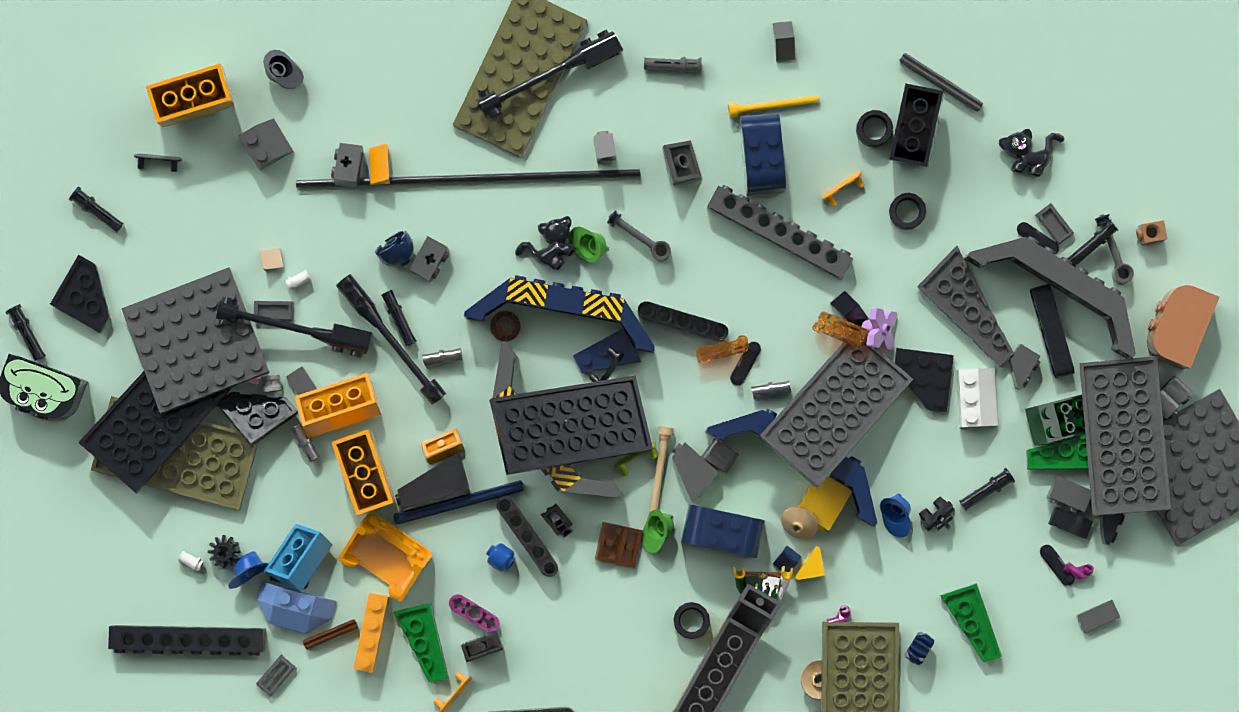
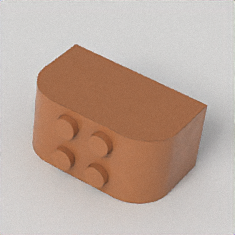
(1180, 325)

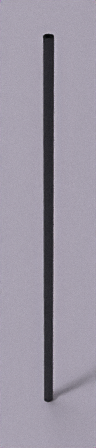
(482, 178)

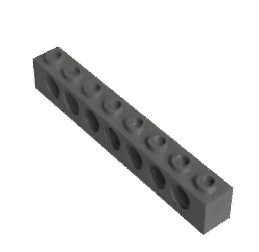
(819, 260)

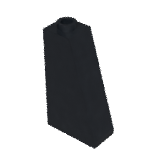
(439, 482)

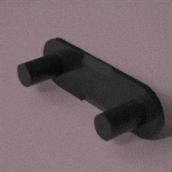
(174, 160)
(1026, 230)
(617, 358)
(745, 363)
(1056, 564)

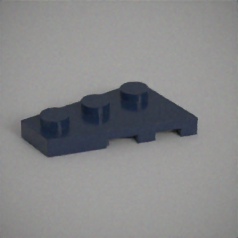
(596, 355)

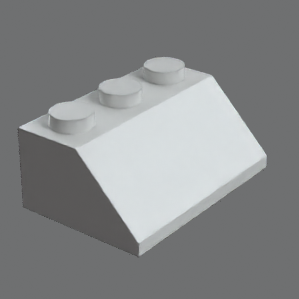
(977, 397)

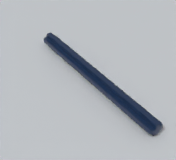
(458, 502)

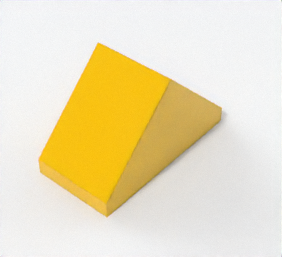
(812, 566)

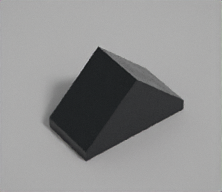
(849, 309)

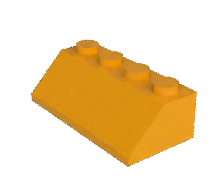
(337, 405)

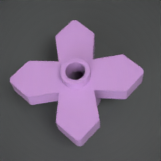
(880, 328)

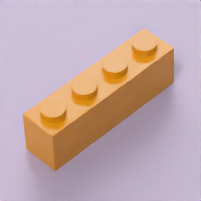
(371, 632)

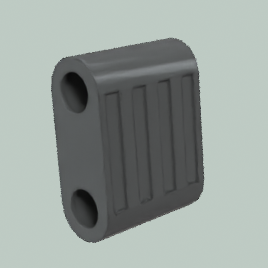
(720, 455)

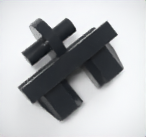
(944, 510)
(557, 521)

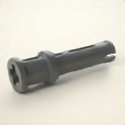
(683, 65)

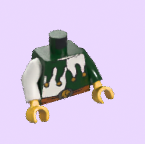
(771, 583)

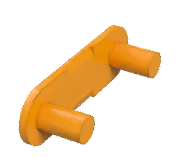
(855, 177)
(464, 683)

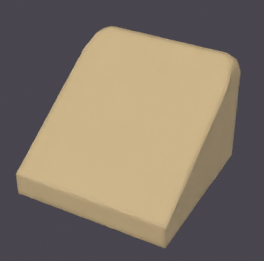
(271, 259)

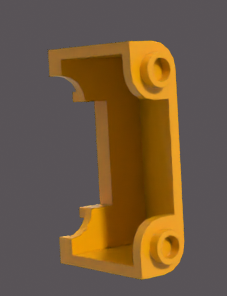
(386, 553)

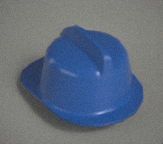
(896, 515)
(246, 568)

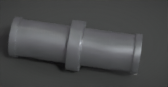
(442, 357)
(771, 389)
(305, 443)

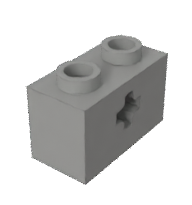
(604, 146)

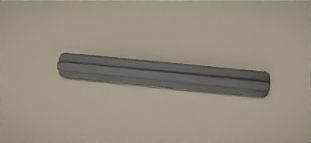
(941, 82)

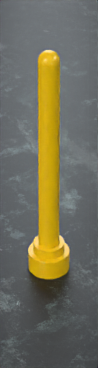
(735, 109)

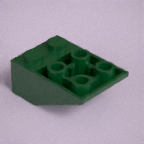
(1056, 420)

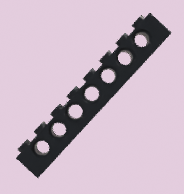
(118, 632)

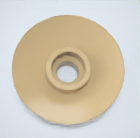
(799, 522)
(808, 682)

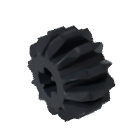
(230, 554)

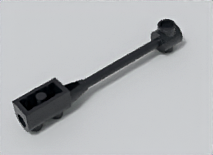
(590, 53)
(366, 308)
(339, 338)

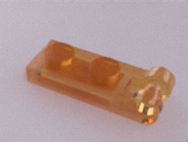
(841, 329)
(722, 349)

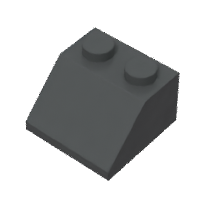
(265, 143)

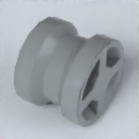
(271, 383)

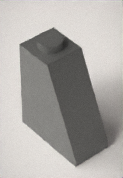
(693, 469)

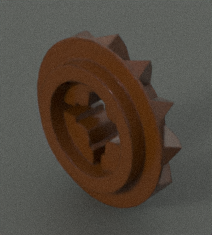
(513, 321)

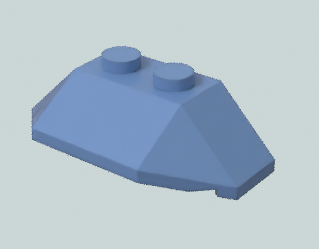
(294, 608)

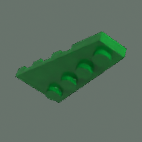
(1063, 455)
(970, 612)
(422, 632)

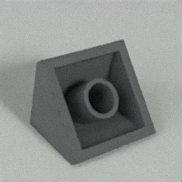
(681, 162)

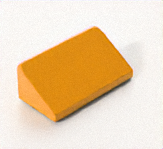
(379, 165)
(442, 446)

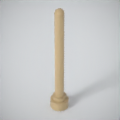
(664, 433)

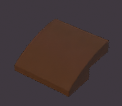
(618, 544)

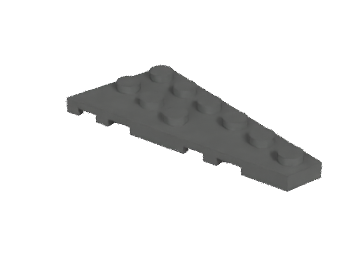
(961, 300)

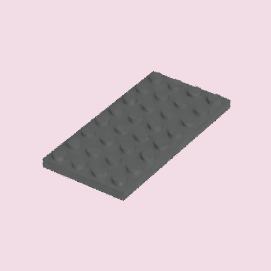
(835, 410)
(1125, 436)

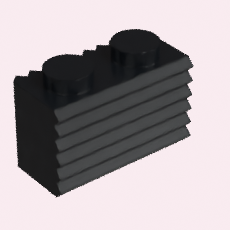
(482, 646)

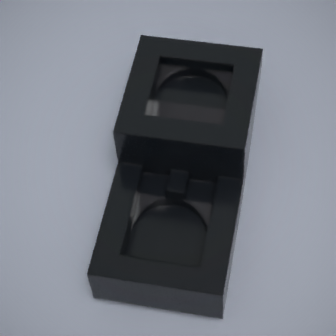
(1070, 522)

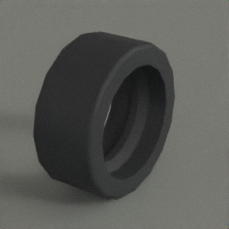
(877, 114)
(893, 214)
(686, 634)

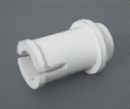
(298, 280)
(190, 561)

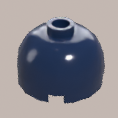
(396, 250)

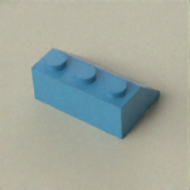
(298, 557)

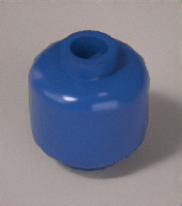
(500, 557)

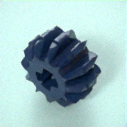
(919, 648)

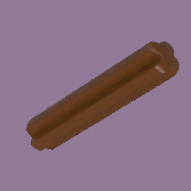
(330, 634)

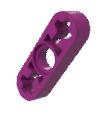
(464, 601)

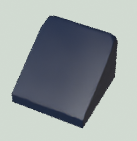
(787, 558)

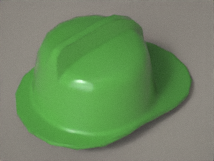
(589, 244)
(656, 530)

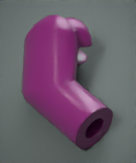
(1079, 572)
(842, 616)

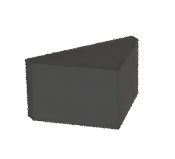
(784, 41)

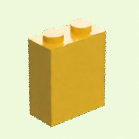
(825, 502)

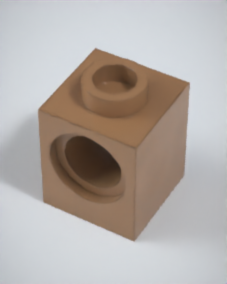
(1158, 227)

